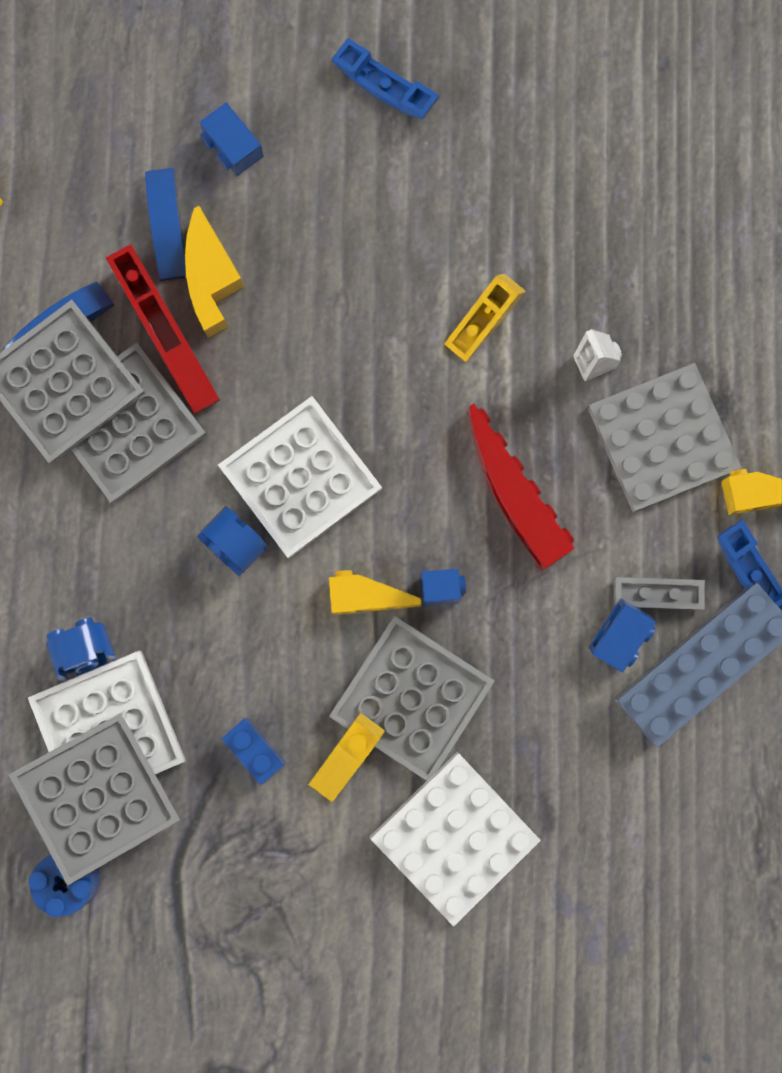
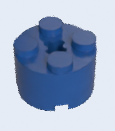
(232, 541)
(79, 648)
(53, 897)

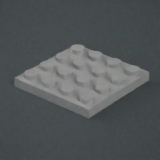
(63, 382)
(140, 436)
(663, 437)
(415, 695)
(94, 798)

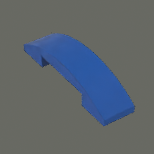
(382, 82)
(165, 223)
(89, 299)
(746, 562)

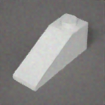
(596, 354)

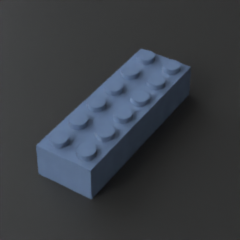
(703, 664)

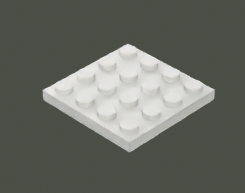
(300, 477)
(100, 695)
(455, 838)

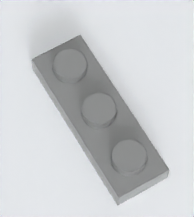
(660, 593)

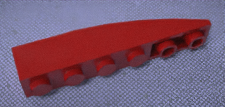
(162, 329)
(517, 496)

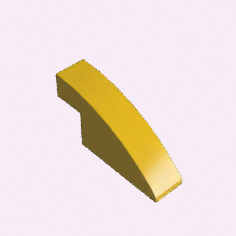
(208, 273)

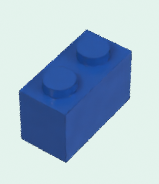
(231, 139)
(442, 587)
(622, 635)
(253, 751)

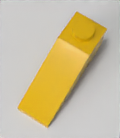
(485, 316)
(751, 491)
(360, 594)
(346, 757)

